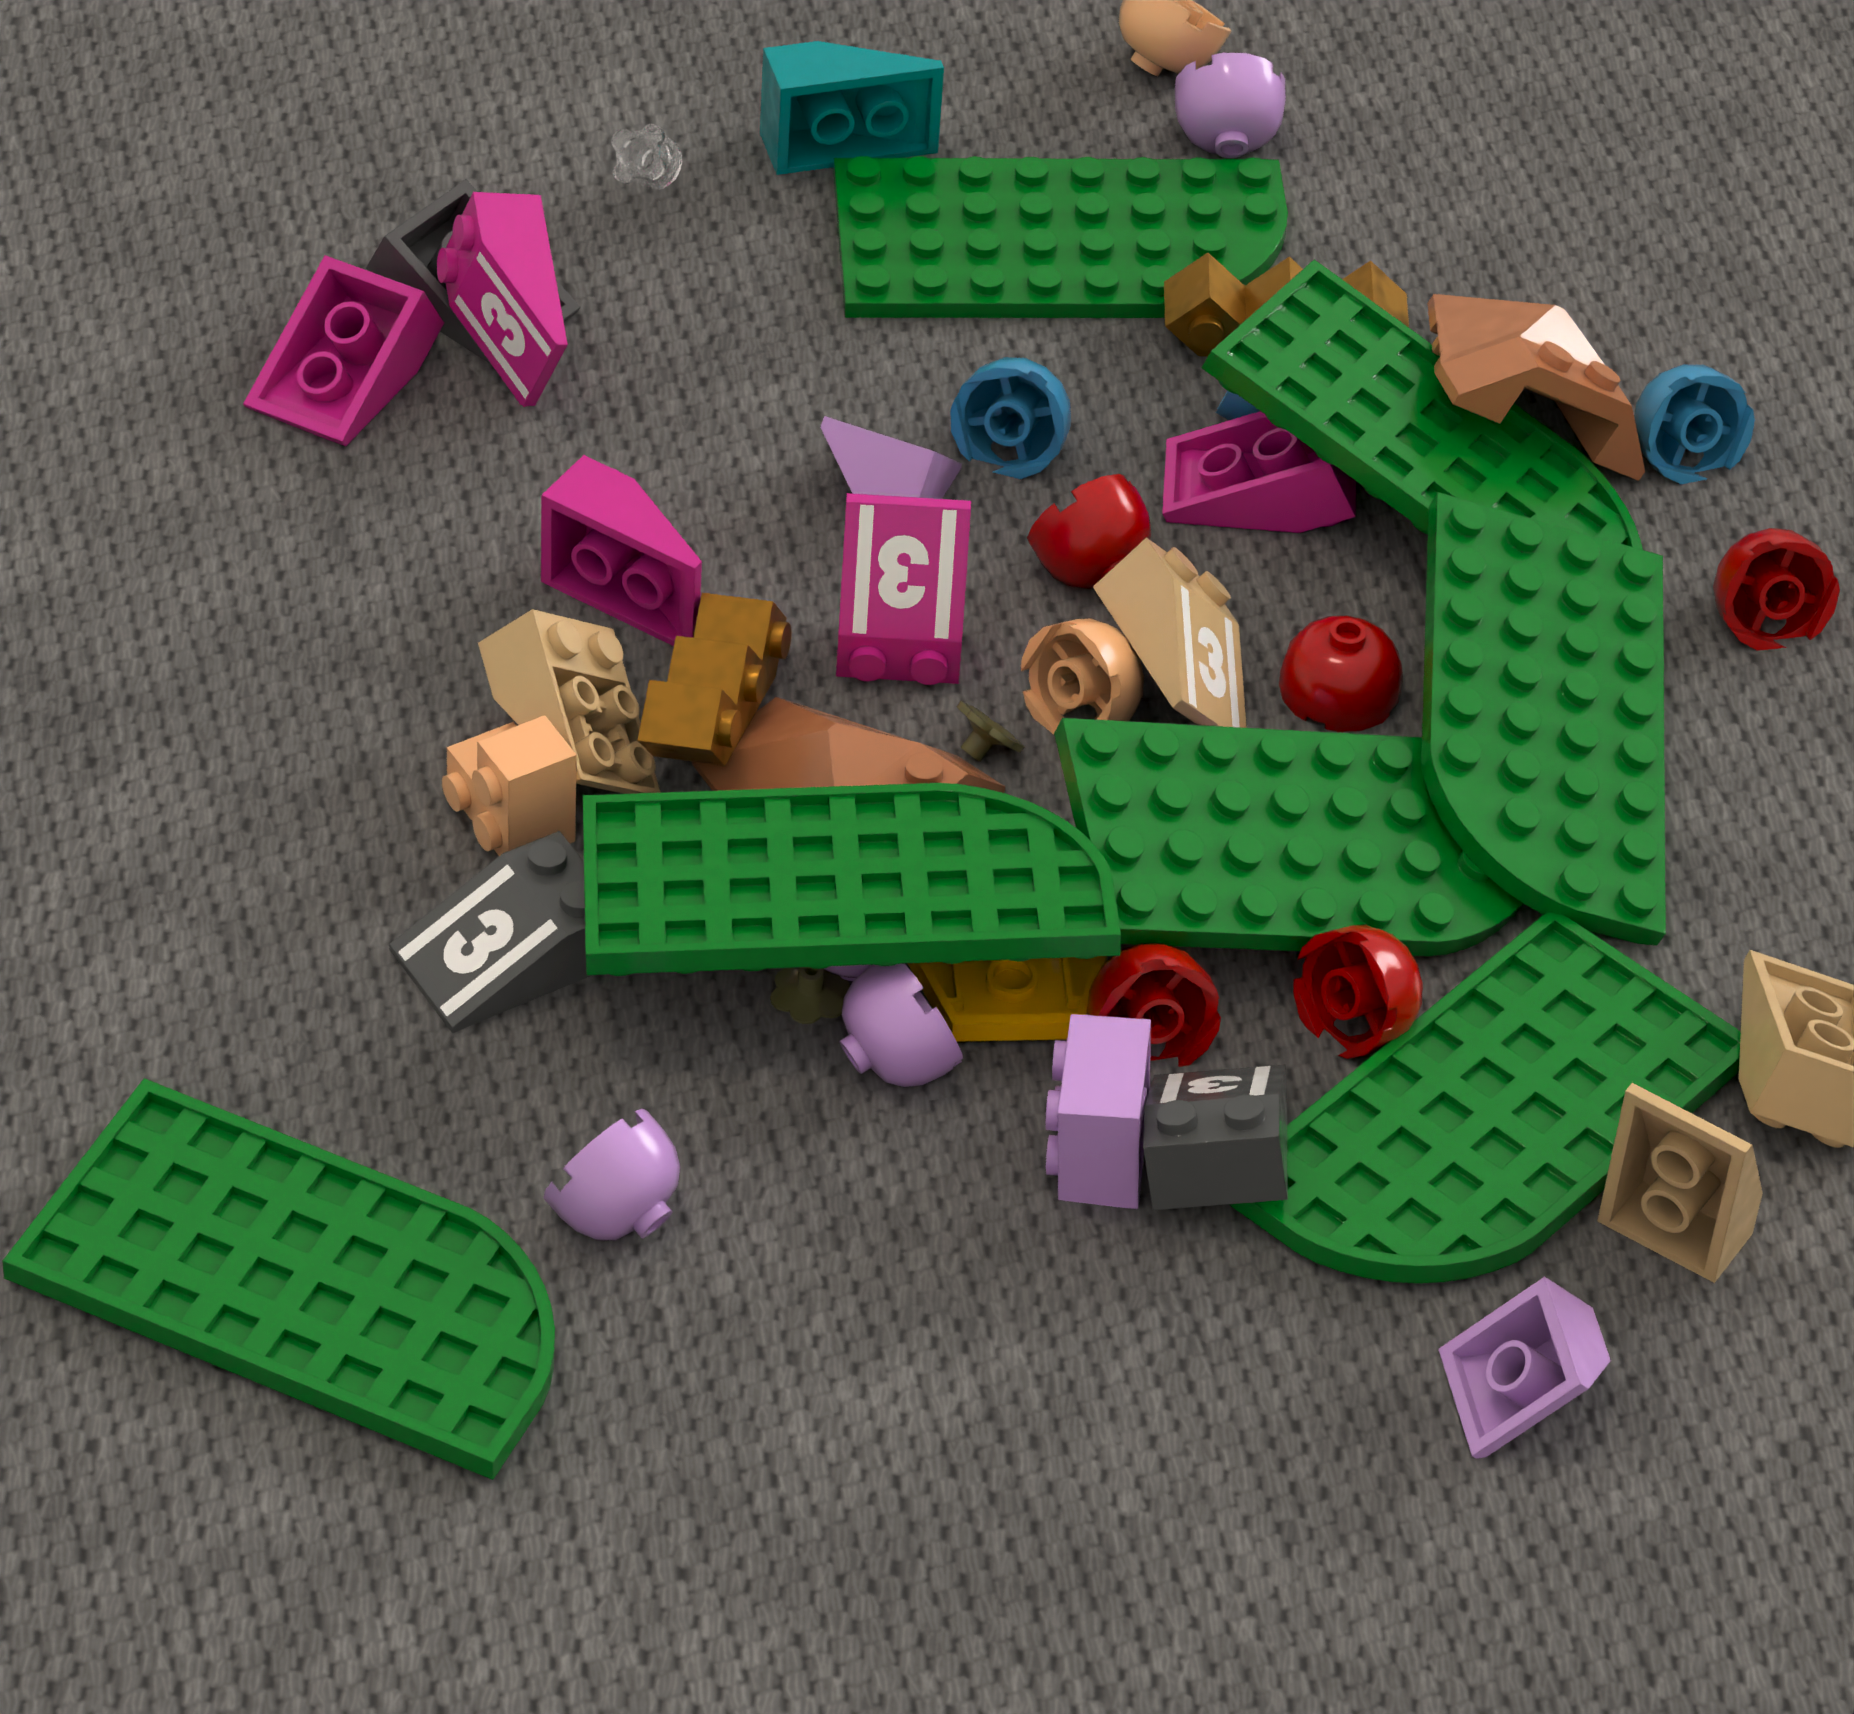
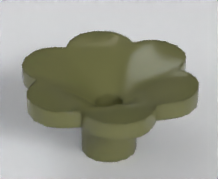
(985, 733)
(809, 993)

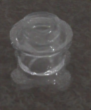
(646, 157)

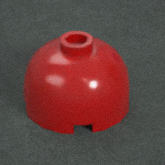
(1092, 532)
(1779, 578)
(1342, 674)
(1356, 975)
(1162, 987)

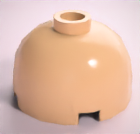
(1170, 33)
(1080, 666)

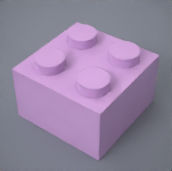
(1099, 1110)

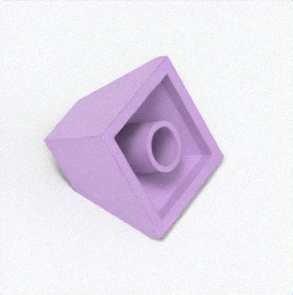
(887, 465)
(1522, 1364)

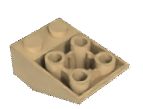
(581, 685)

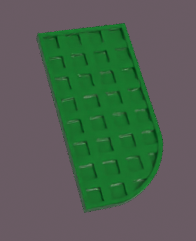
(1046, 232)
(1371, 405)
(1548, 713)
(1272, 837)
(837, 880)
(1491, 1112)
(300, 1276)

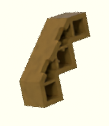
(1209, 302)
(715, 680)

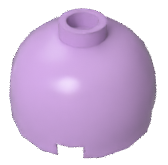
(1230, 103)
(896, 1028)
(619, 1181)

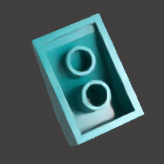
(847, 104)

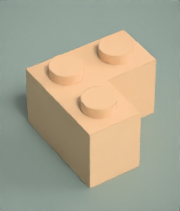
(514, 784)

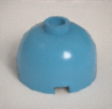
(1013, 406)
(1696, 412)

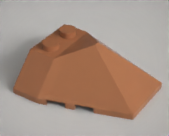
(1503, 346)
(810, 748)

